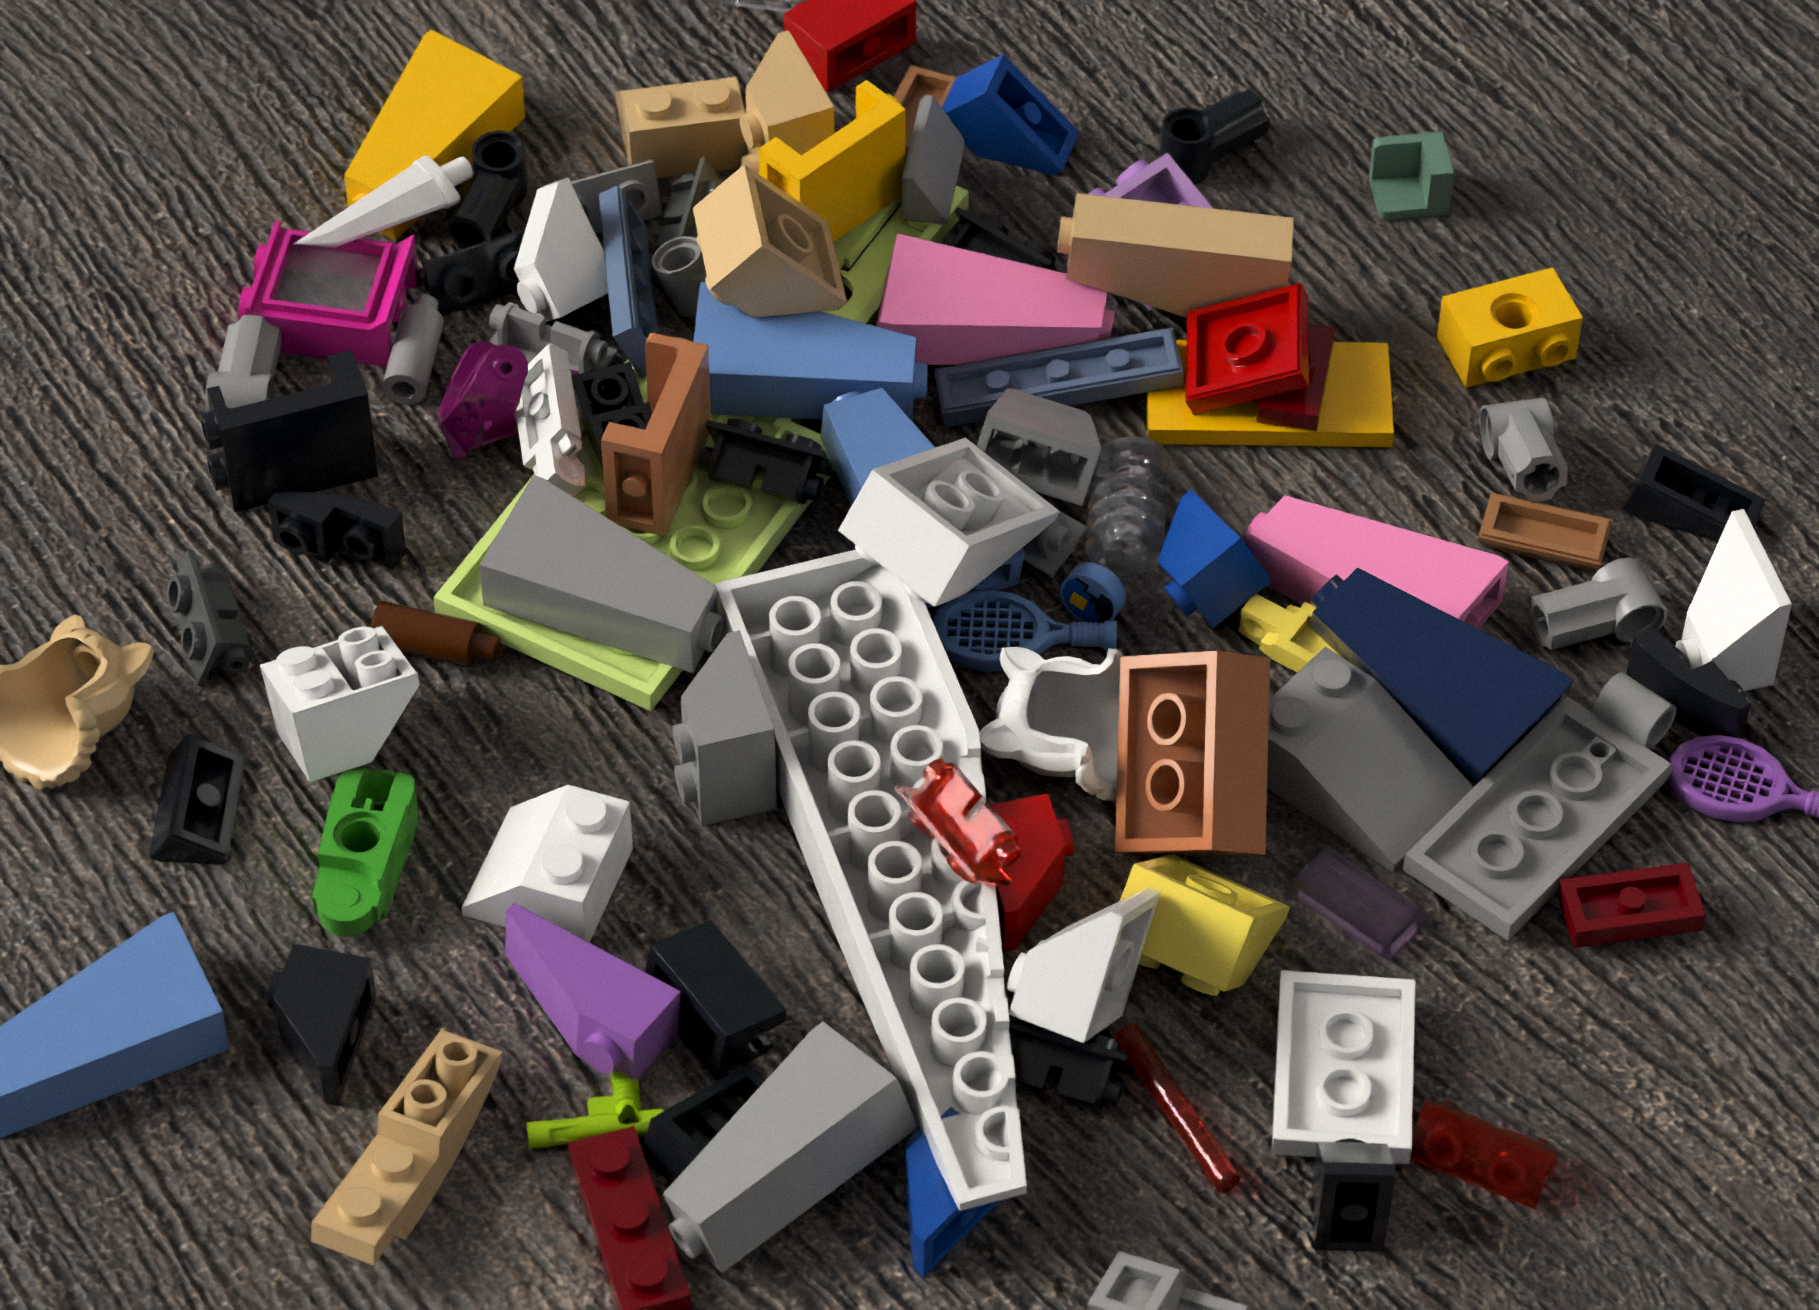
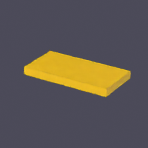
(1352, 414)

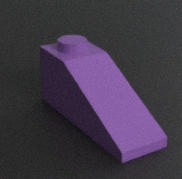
(596, 1001)

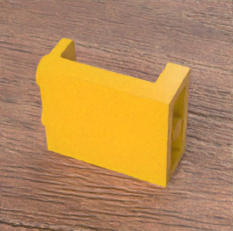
(851, 170)

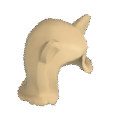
(64, 701)

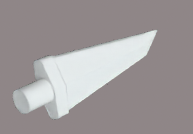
(406, 196)

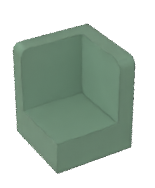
(1411, 176)

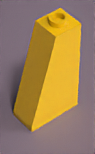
(435, 110)

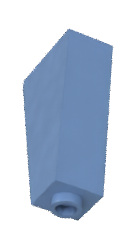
(801, 361)
(873, 431)
(110, 1028)

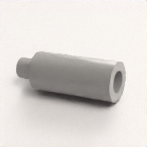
(413, 351)

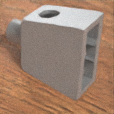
(1042, 444)

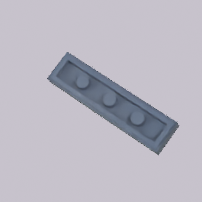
(628, 276)
(1063, 374)

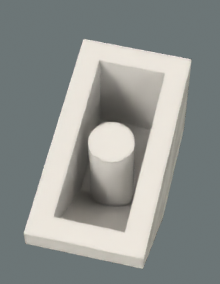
(559, 255)

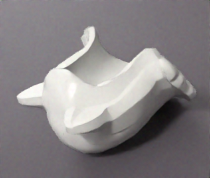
(1059, 718)

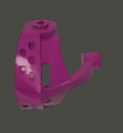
(483, 392)

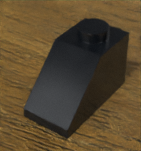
(323, 1013)
(1352, 1195)

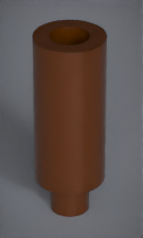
(435, 634)

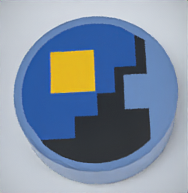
(1093, 593)

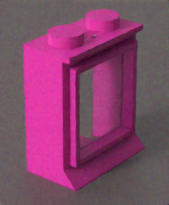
(331, 296)

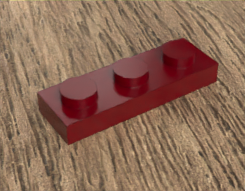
(628, 1222)

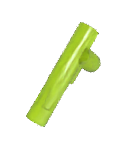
(604, 1116)

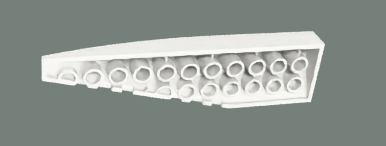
(855, 711)

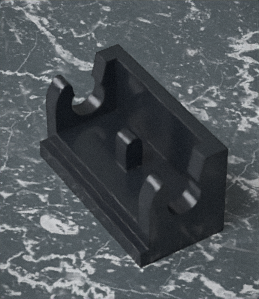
(720, 997)

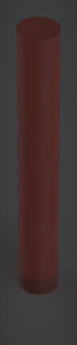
(1177, 1108)

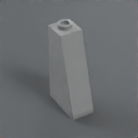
(597, 581)
(787, 1148)

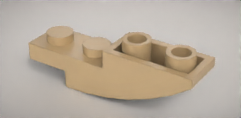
(413, 1149)

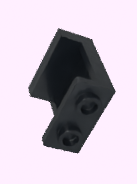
(292, 440)

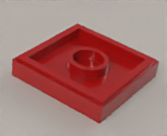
(1247, 348)

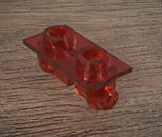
(975, 844)
(1482, 1153)

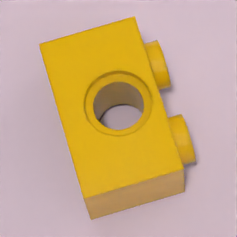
(1509, 327)

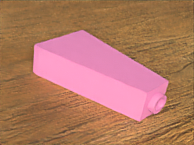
(983, 305)
(1310, 543)

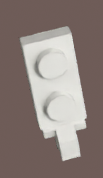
(550, 421)

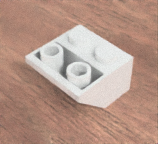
(339, 699)

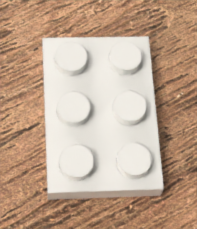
(1343, 1062)

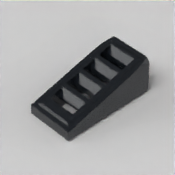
(1659, 497)
(671, 1135)

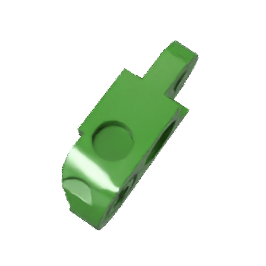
(364, 848)

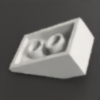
(944, 519)

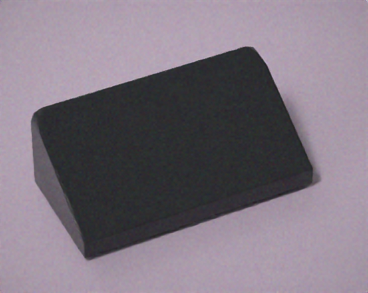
(197, 803)

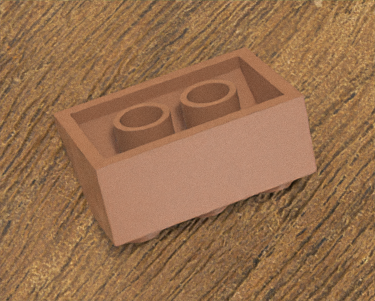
(1192, 754)

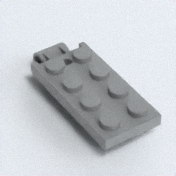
(1547, 806)

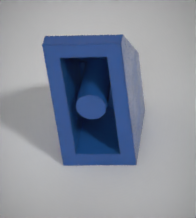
(1009, 118)
(1208, 563)
(932, 1212)

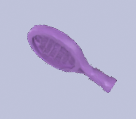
(1781, 797)

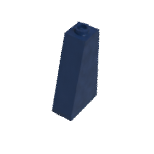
(1449, 677)

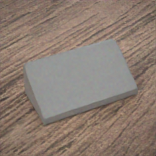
(931, 165)

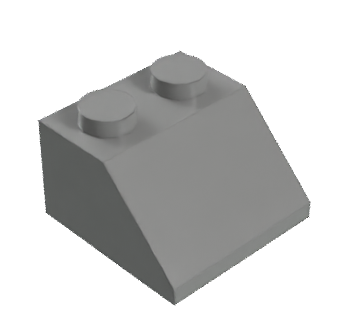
(726, 739)

